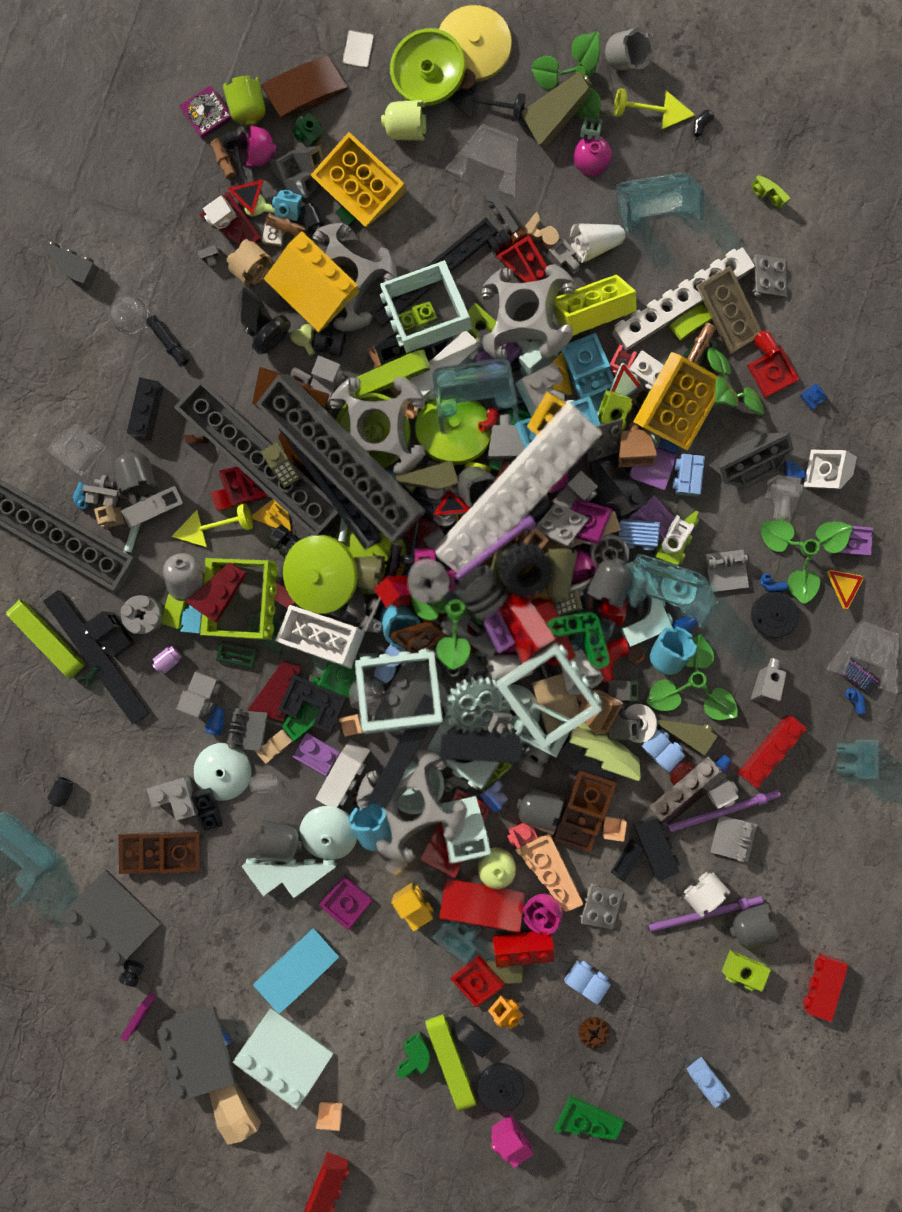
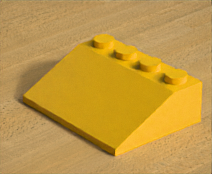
(359, 180)
(311, 282)
(678, 401)

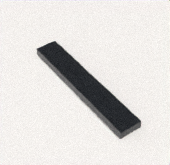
(401, 757)

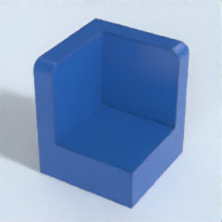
(494, 796)

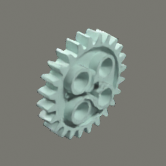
(473, 704)

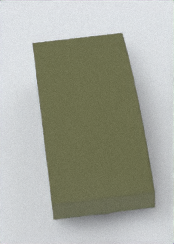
(508, 974)

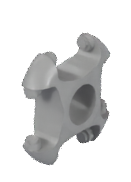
(366, 269)
(537, 327)
(395, 410)
(431, 815)

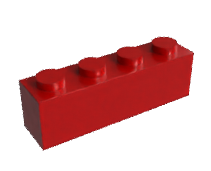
(771, 751)

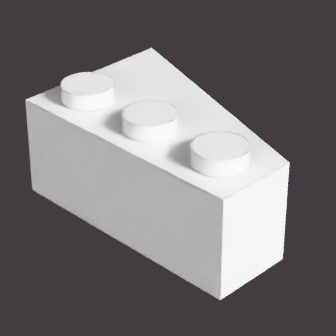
(343, 774)

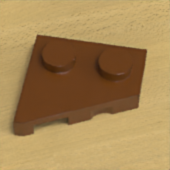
(419, 636)

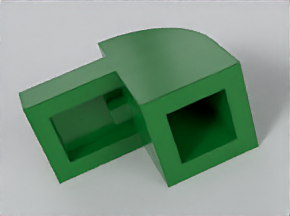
(419, 1055)

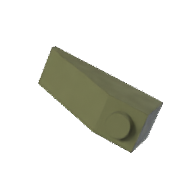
(432, 478)
(694, 735)

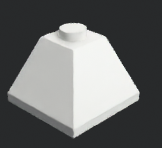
(829, 469)

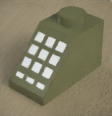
(280, 464)
(570, 606)

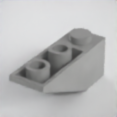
(152, 506)

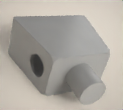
(505, 440)
(769, 683)

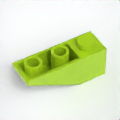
(677, 557)

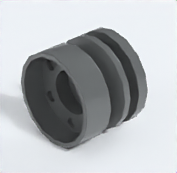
(481, 592)

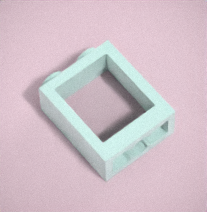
(552, 749)

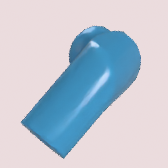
(79, 497)

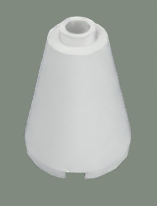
(595, 239)
(501, 665)
(593, 675)

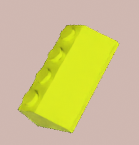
(595, 304)

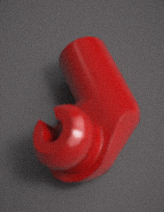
(492, 420)

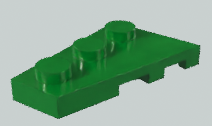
(338, 678)
(304, 722)
(586, 1118)

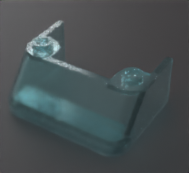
(658, 196)
(471, 383)
(673, 585)
(28, 852)

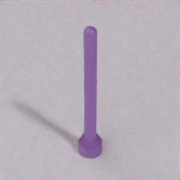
(525, 524)

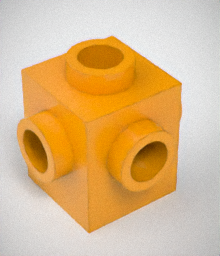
(506, 1013)

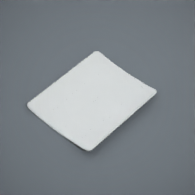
(358, 48)

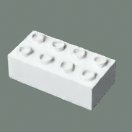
(320, 636)

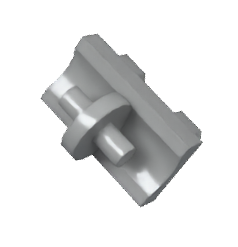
(92, 493)

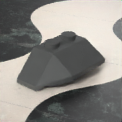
(755, 459)

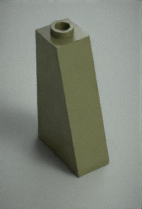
(556, 108)

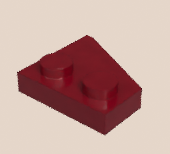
(239, 487)

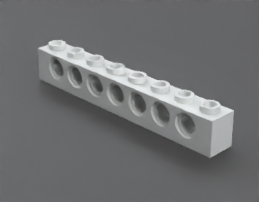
(624, 336)

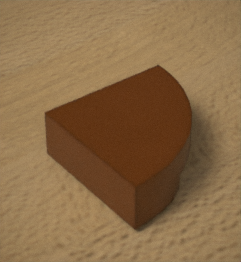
(192, 440)

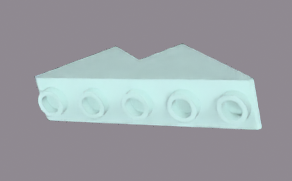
(293, 874)

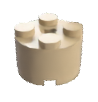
(249, 263)

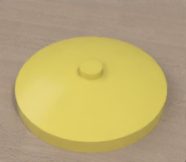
(482, 37)

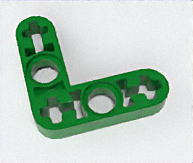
(587, 631)

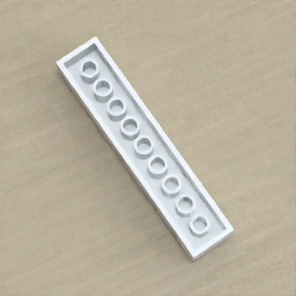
(519, 487)

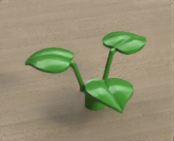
(586, 51)
(723, 391)
(833, 538)
(450, 651)
(719, 704)

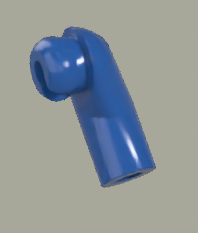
(770, 585)

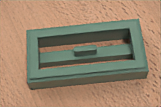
(591, 132)

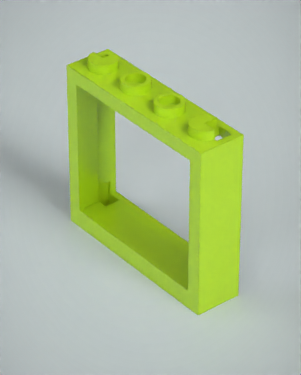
(213, 566)

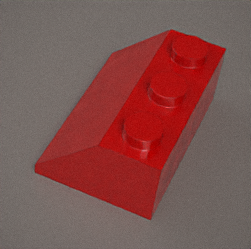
(328, 1184)

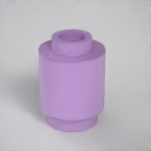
(166, 659)

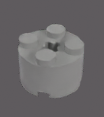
(422, 590)
(132, 612)

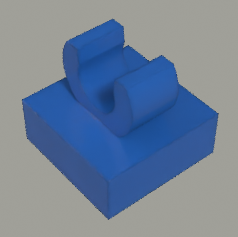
(813, 396)

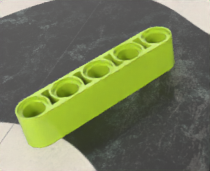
(383, 376)
(45, 638)
(451, 1062)

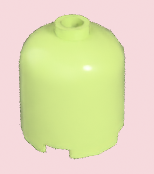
(405, 120)
(497, 868)

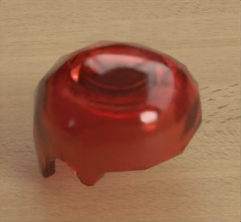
(680, 771)

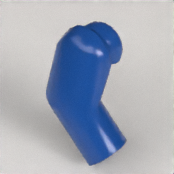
(857, 698)

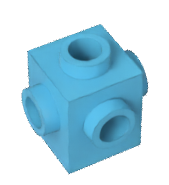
(287, 205)

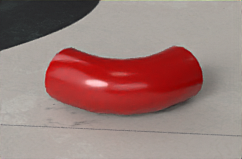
(616, 650)

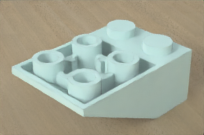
(473, 837)

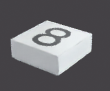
(272, 236)

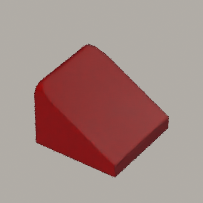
(220, 500)

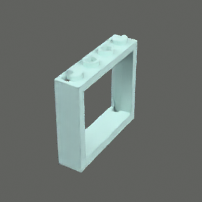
(417, 280)
(504, 686)
(403, 723)

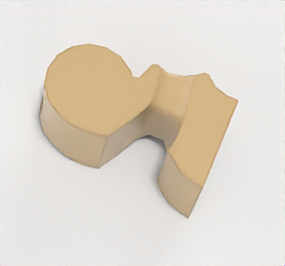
(547, 235)
(109, 516)
(274, 746)

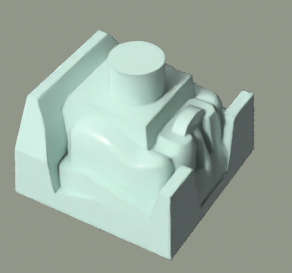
(531, 359)

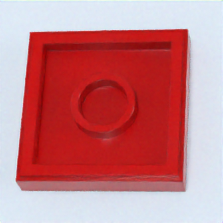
(773, 374)
(477, 981)

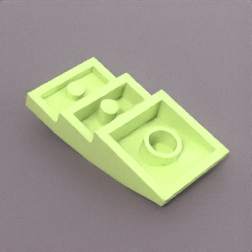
(613, 754)

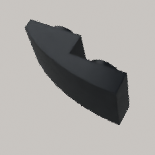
(207, 809)
(472, 1037)

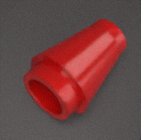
(766, 343)

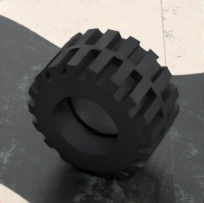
(532, 581)

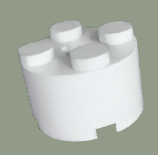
(706, 893)

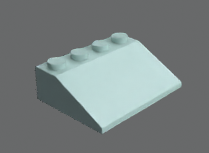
(283, 1058)

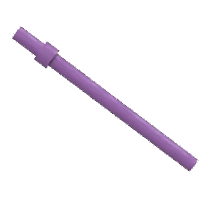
(759, 799)
(742, 904)

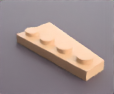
(546, 862)

